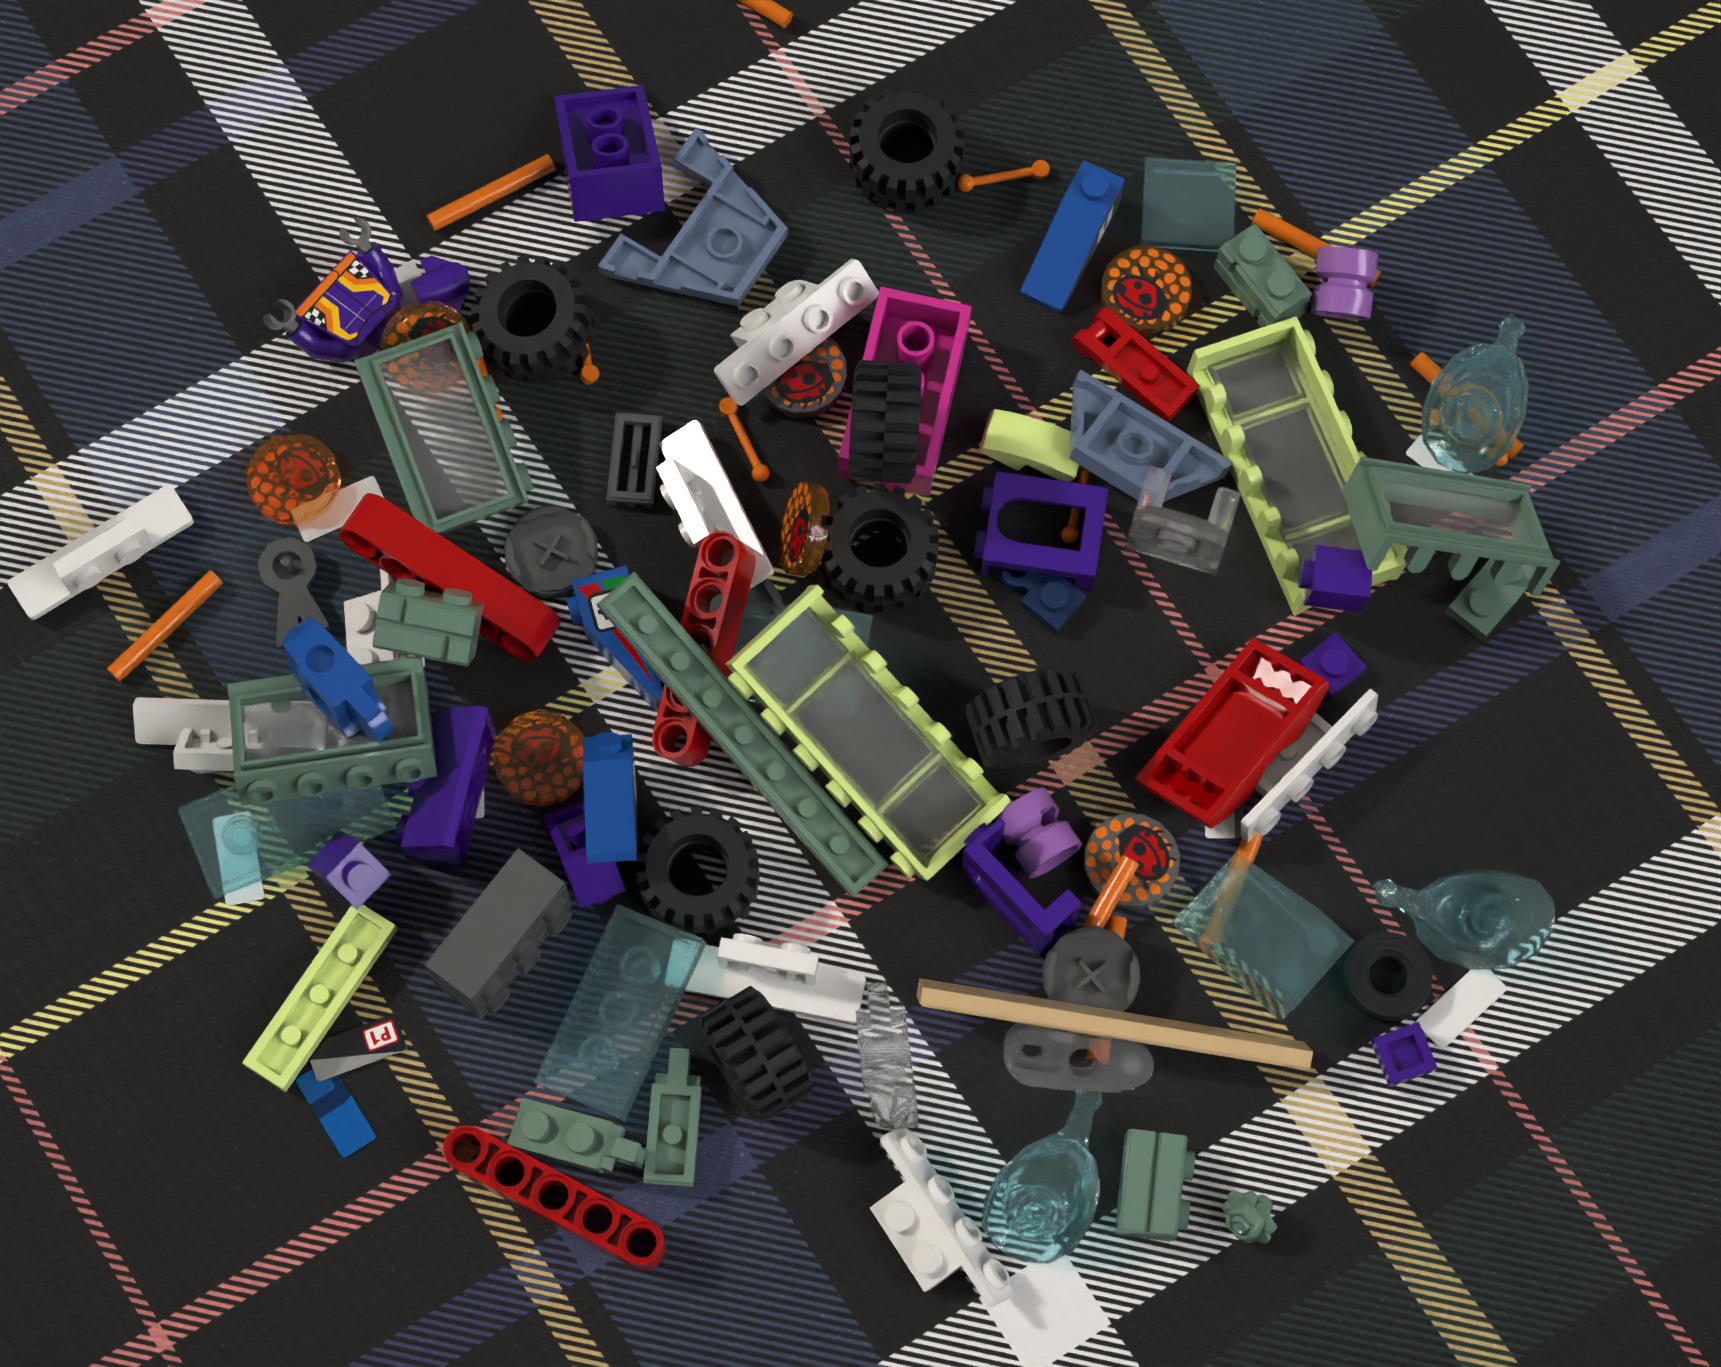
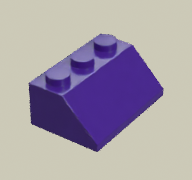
(447, 805)

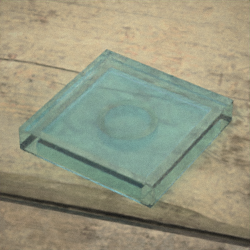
(1187, 204)

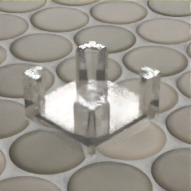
(1177, 535)

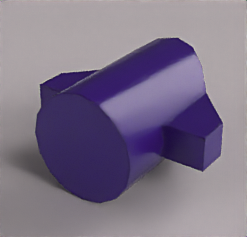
(443, 282)

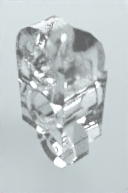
(886, 1060)
(1116, 1066)

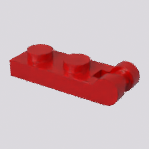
(1136, 364)

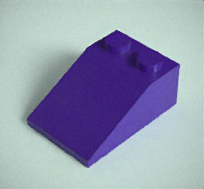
(609, 153)

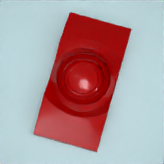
(1234, 734)

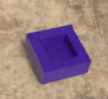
(1335, 663)
(1404, 1054)

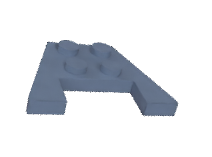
(718, 247)

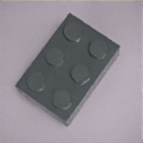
(501, 935)

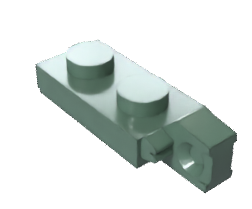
(673, 1124)
(573, 1138)

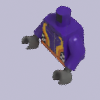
(348, 307)

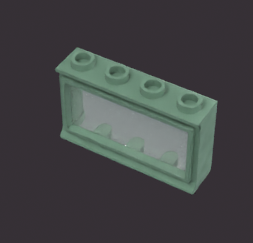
(444, 429)
(1448, 514)
(294, 751)

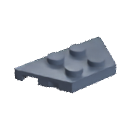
(1122, 439)

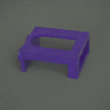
(1005, 553)
(1009, 898)

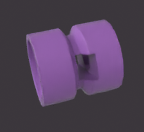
(1344, 283)
(1037, 833)

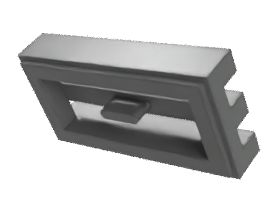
(633, 497)

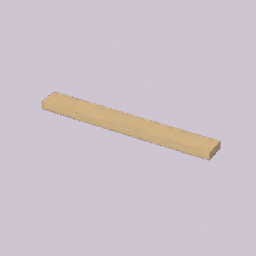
(1114, 1024)

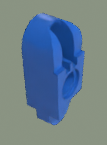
(335, 681)

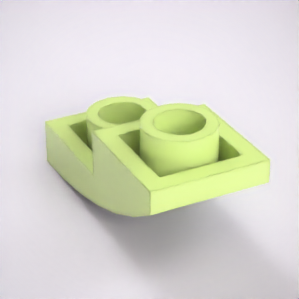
(1028, 441)

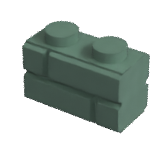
(1261, 278)
(428, 622)
(1153, 1185)

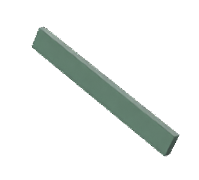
(742, 734)

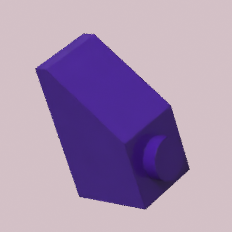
(590, 882)

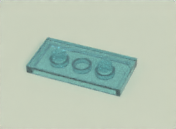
(259, 841)
(620, 1012)

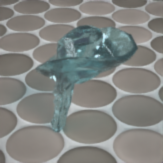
(1477, 403)
(1451, 922)
(1047, 1191)

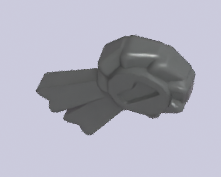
(289, 569)

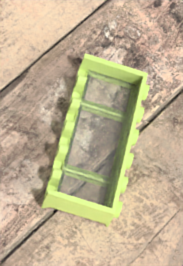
(1285, 445)
(865, 734)

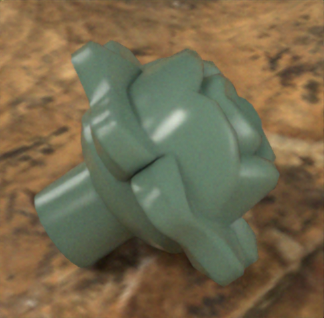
(1249, 1216)

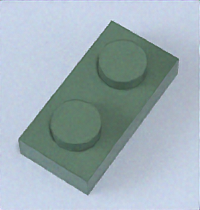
(1484, 603)

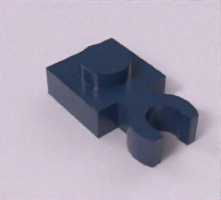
(1047, 598)

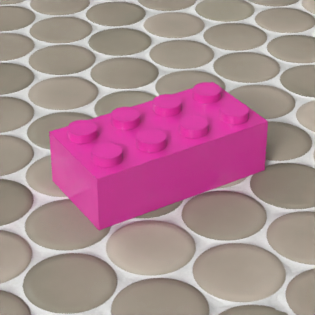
(927, 333)

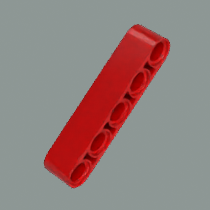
(416, 552)
(719, 626)
(539, 1178)

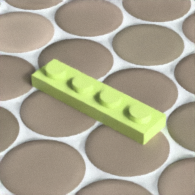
(320, 996)

